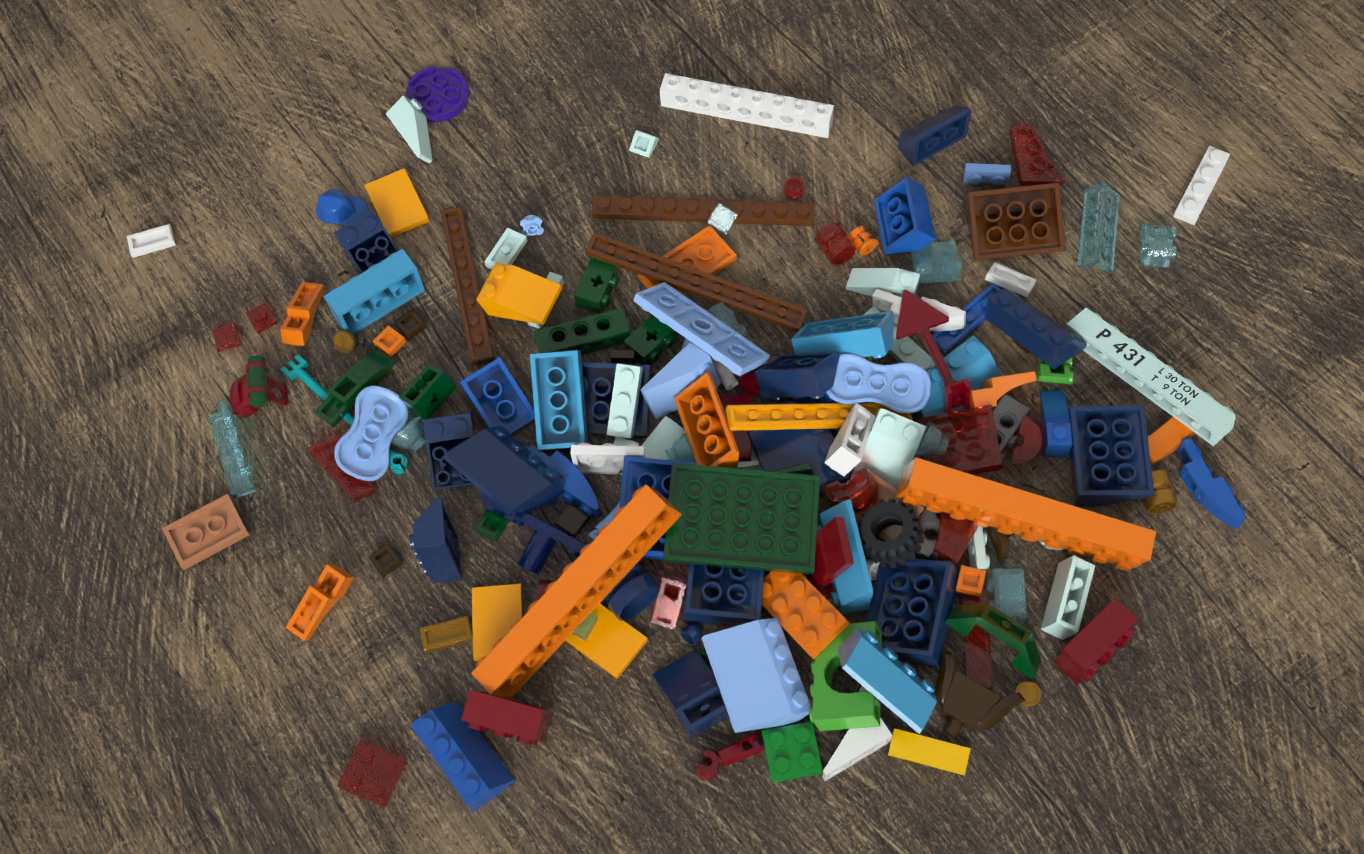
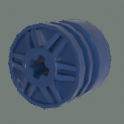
(632, 593)

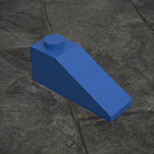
(1056, 424)

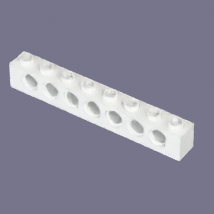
(746, 105)

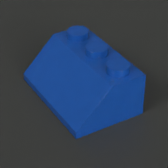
(904, 218)

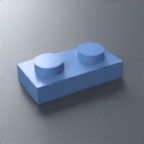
(986, 174)

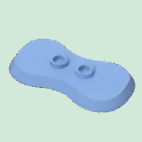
(897, 386)
(365, 447)

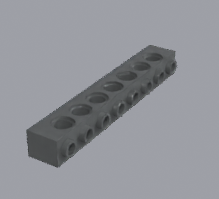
(1008, 412)

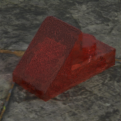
(669, 602)

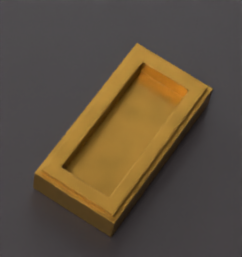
(446, 634)

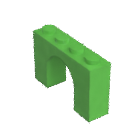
(835, 709)

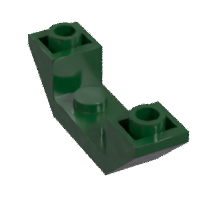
(993, 621)

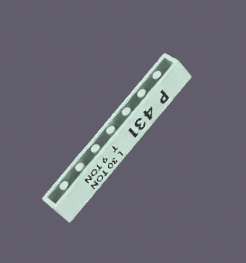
(1152, 377)

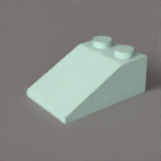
(890, 446)

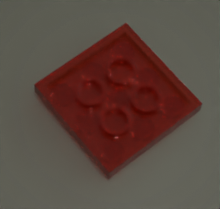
(972, 440)

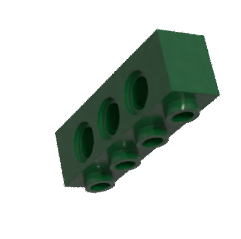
(593, 340)

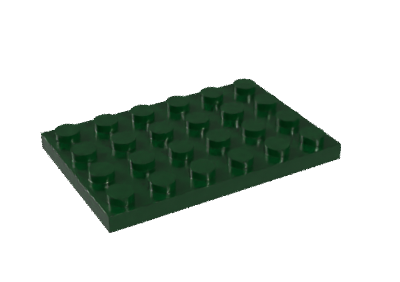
(743, 518)

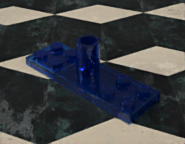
(541, 541)

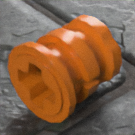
(865, 247)

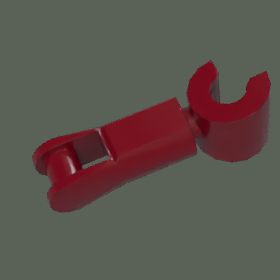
(727, 756)

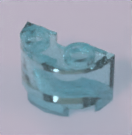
(1157, 245)

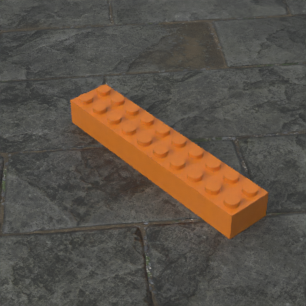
(1025, 514)
(576, 593)

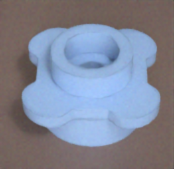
(531, 225)

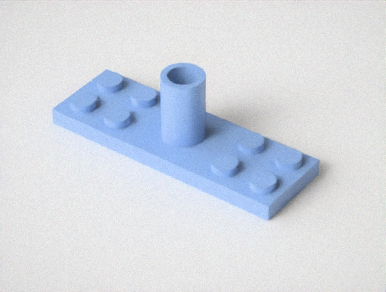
(701, 328)

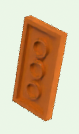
(703, 252)
(802, 611)

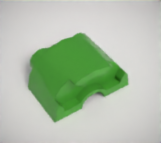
(1060, 375)

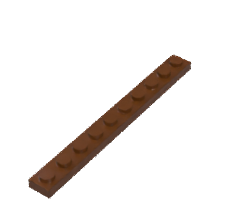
(701, 209)
(696, 282)

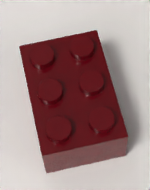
(1097, 642)
(506, 717)

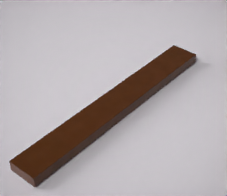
(467, 286)

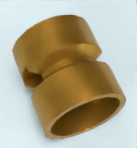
(1164, 497)

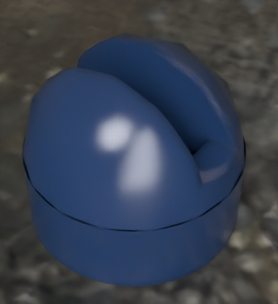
(691, 634)

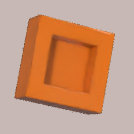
(389, 341)
(970, 581)

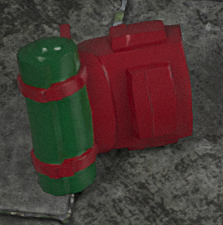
(254, 389)

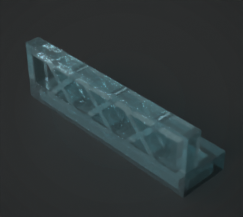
(1095, 225)
(231, 451)

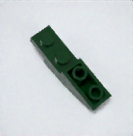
(344, 391)

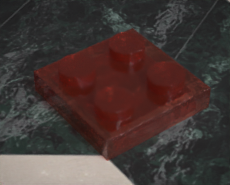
(372, 773)

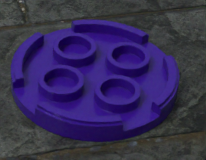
(440, 92)

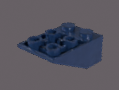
(365, 241)
(442, 436)
(692, 693)

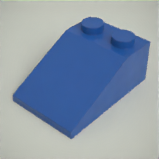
(498, 397)

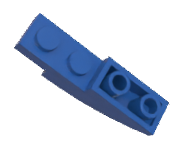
(576, 486)
(1211, 493)

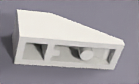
(850, 441)
(855, 746)

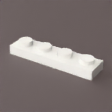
(1201, 185)

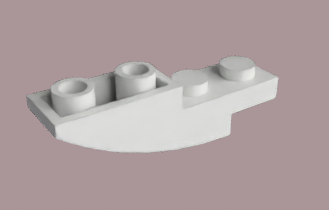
(887, 301)

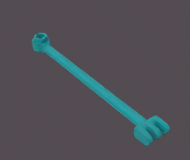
(299, 370)

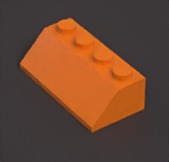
(707, 424)

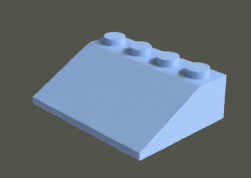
(757, 675)

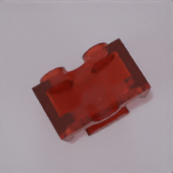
(1033, 441)
(861, 489)

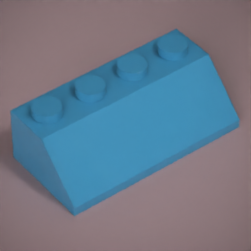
(850, 335)
(967, 361)
(853, 587)
(888, 678)

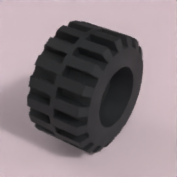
(885, 515)

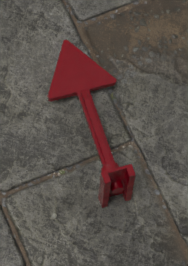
(919, 317)

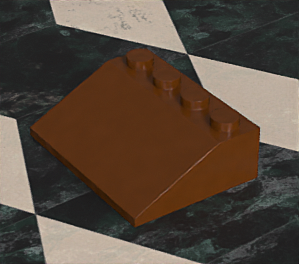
(1015, 221)

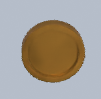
(344, 341)
(1030, 692)

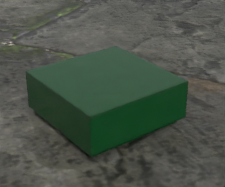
(492, 525)

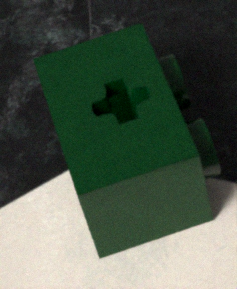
(596, 286)
(650, 340)
(427, 392)

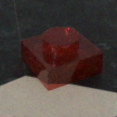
(261, 318)

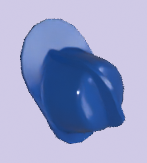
(339, 208)

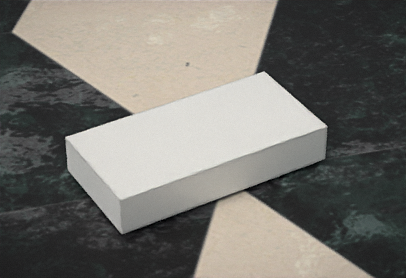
(151, 240)
(1010, 279)

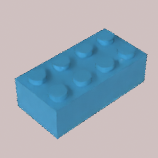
(375, 292)
(558, 399)

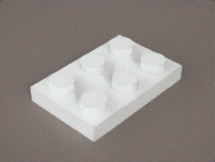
(604, 458)

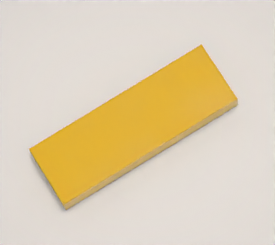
(929, 751)

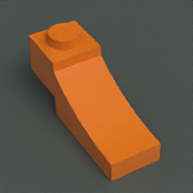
(301, 314)
(998, 386)
(1167, 439)
(319, 600)

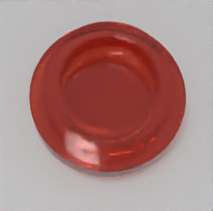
(794, 188)

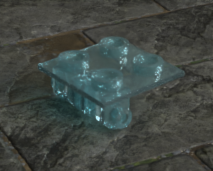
(937, 263)

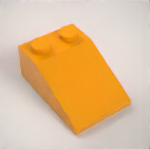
(518, 294)

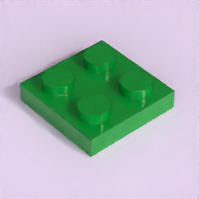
(792, 752)

